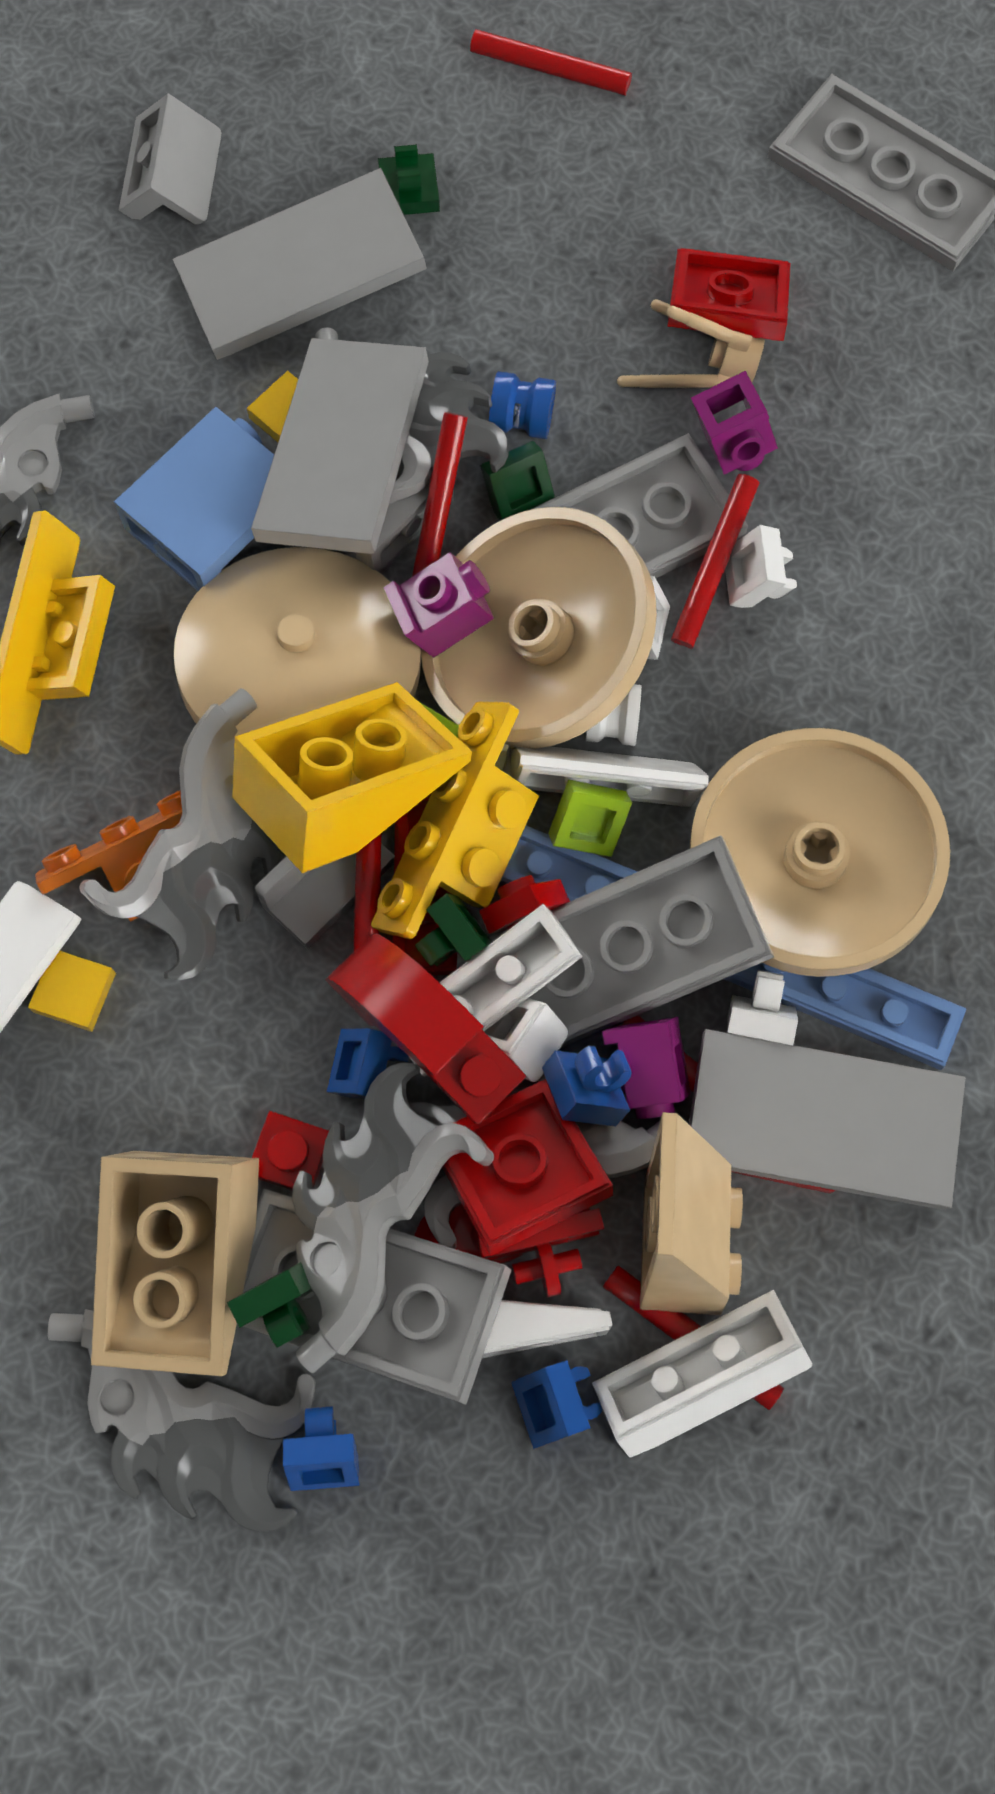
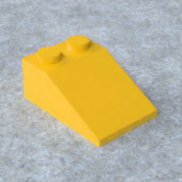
(342, 772)

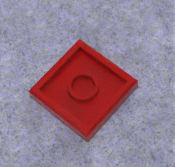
(733, 292)
(537, 1173)

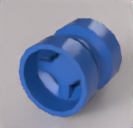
(536, 405)

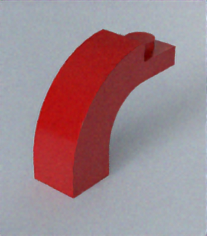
(427, 1024)

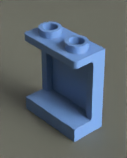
(200, 498)

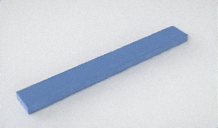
(857, 1002)

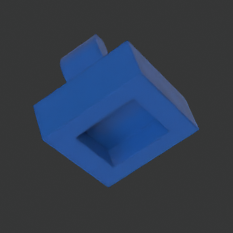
(359, 1060)
(588, 1085)
(553, 1404)
(321, 1456)

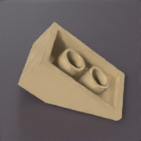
(688, 1224)
(171, 1258)

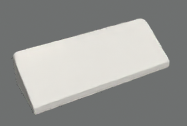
(642, 777)
(30, 938)
(512, 967)
(701, 1375)

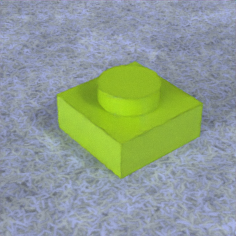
(590, 818)

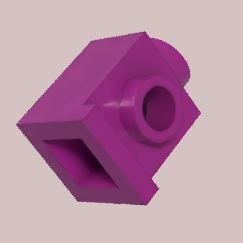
(743, 438)
(441, 604)
(656, 1064)

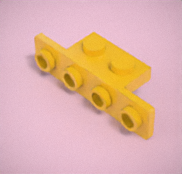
(49, 630)
(463, 831)

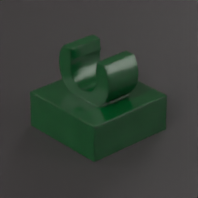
(412, 179)
(520, 482)
(456, 932)
(277, 1304)

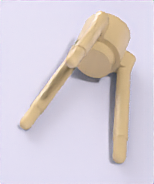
(730, 353)

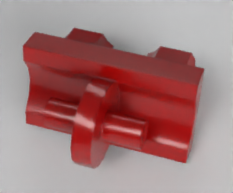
(549, 1265)

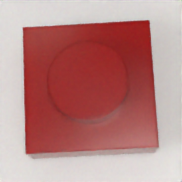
(519, 900)
(287, 1148)

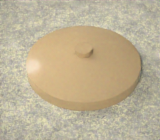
(565, 628)
(293, 634)
(830, 845)

